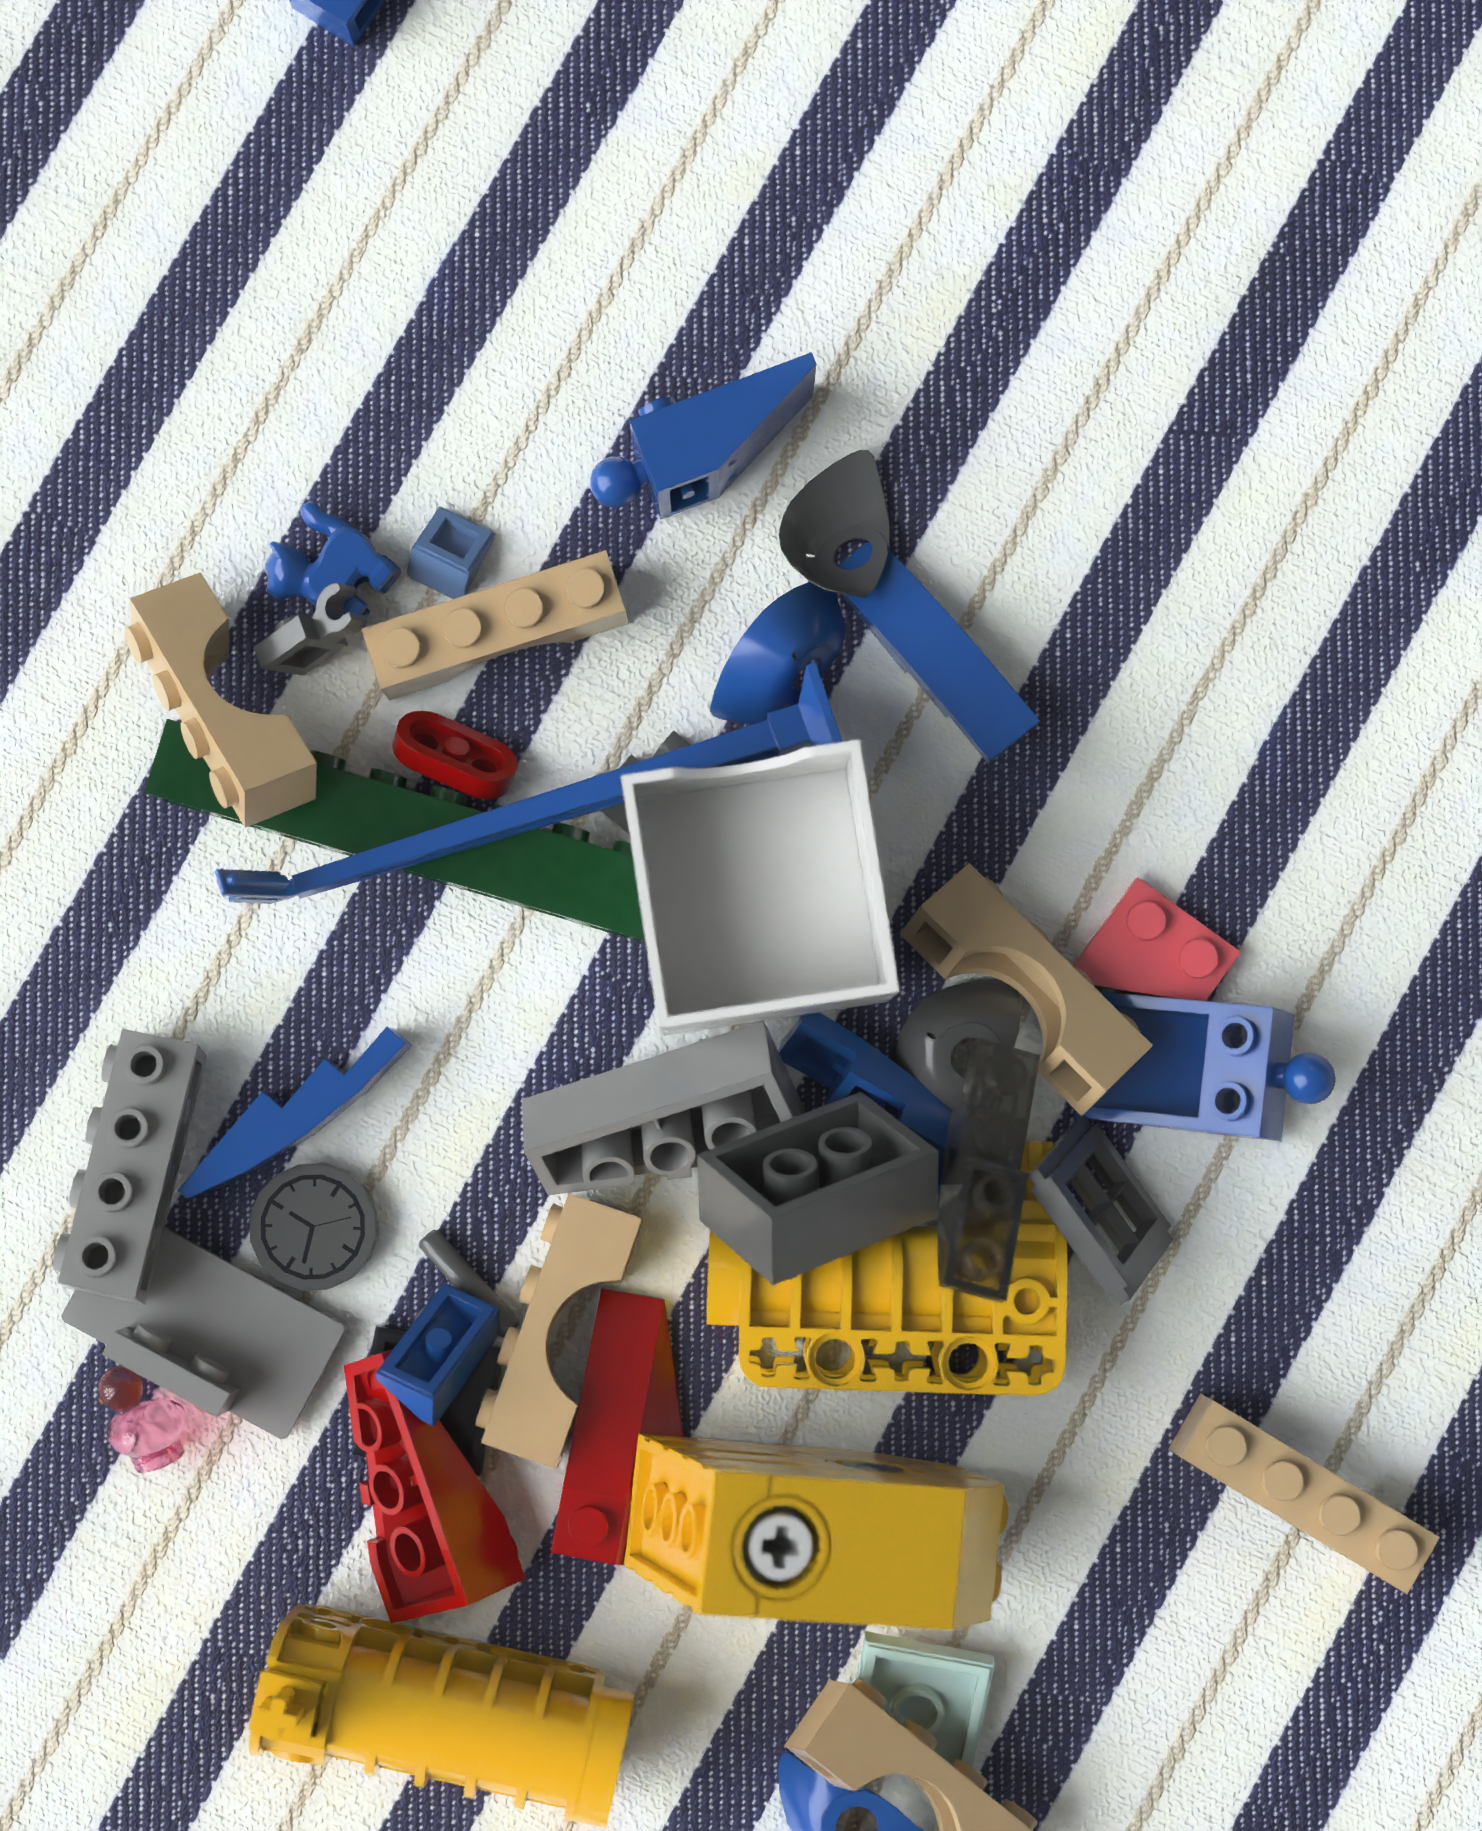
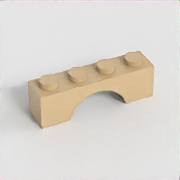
(522, 613)
(253, 757)
(979, 932)
(532, 1410)
(1304, 1493)
(856, 1741)

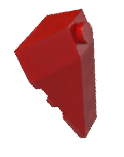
(623, 1394)
(434, 1521)

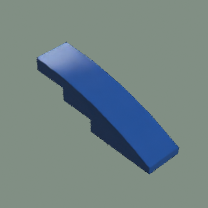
(941, 657)
(852, 1065)
(274, 1128)

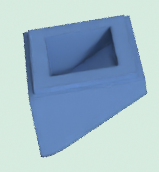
(449, 553)

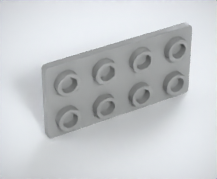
(215, 1336)

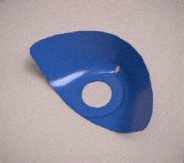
(762, 667)
(816, 1804)

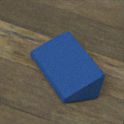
(440, 1352)

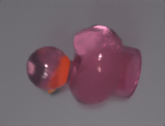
(143, 1429)

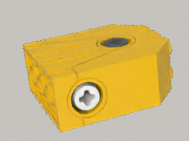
(815, 1533)

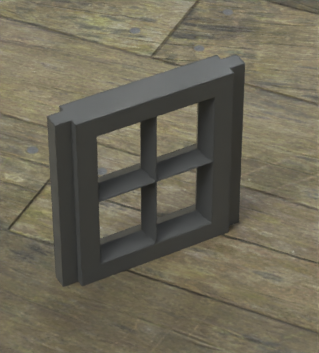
(1137, 1250)

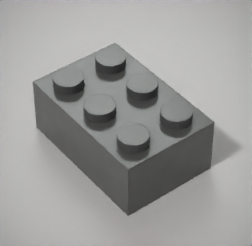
(817, 1187)

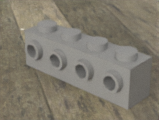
(131, 1166)

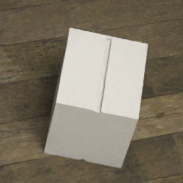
(760, 889)

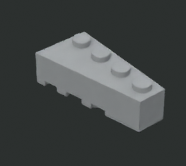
(657, 1112)

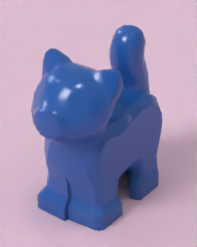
(345, 559)

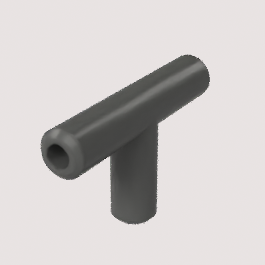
(464, 1277)

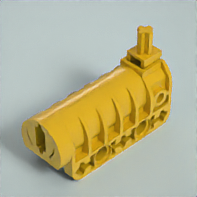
(895, 1296)
(441, 1711)

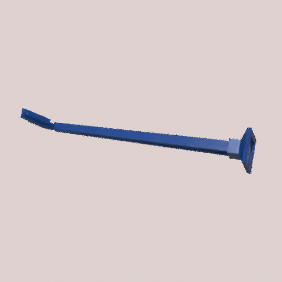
(782, 733)

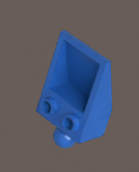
(704, 443)
(1198, 1065)

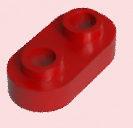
(454, 755)

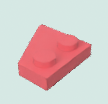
(1155, 949)

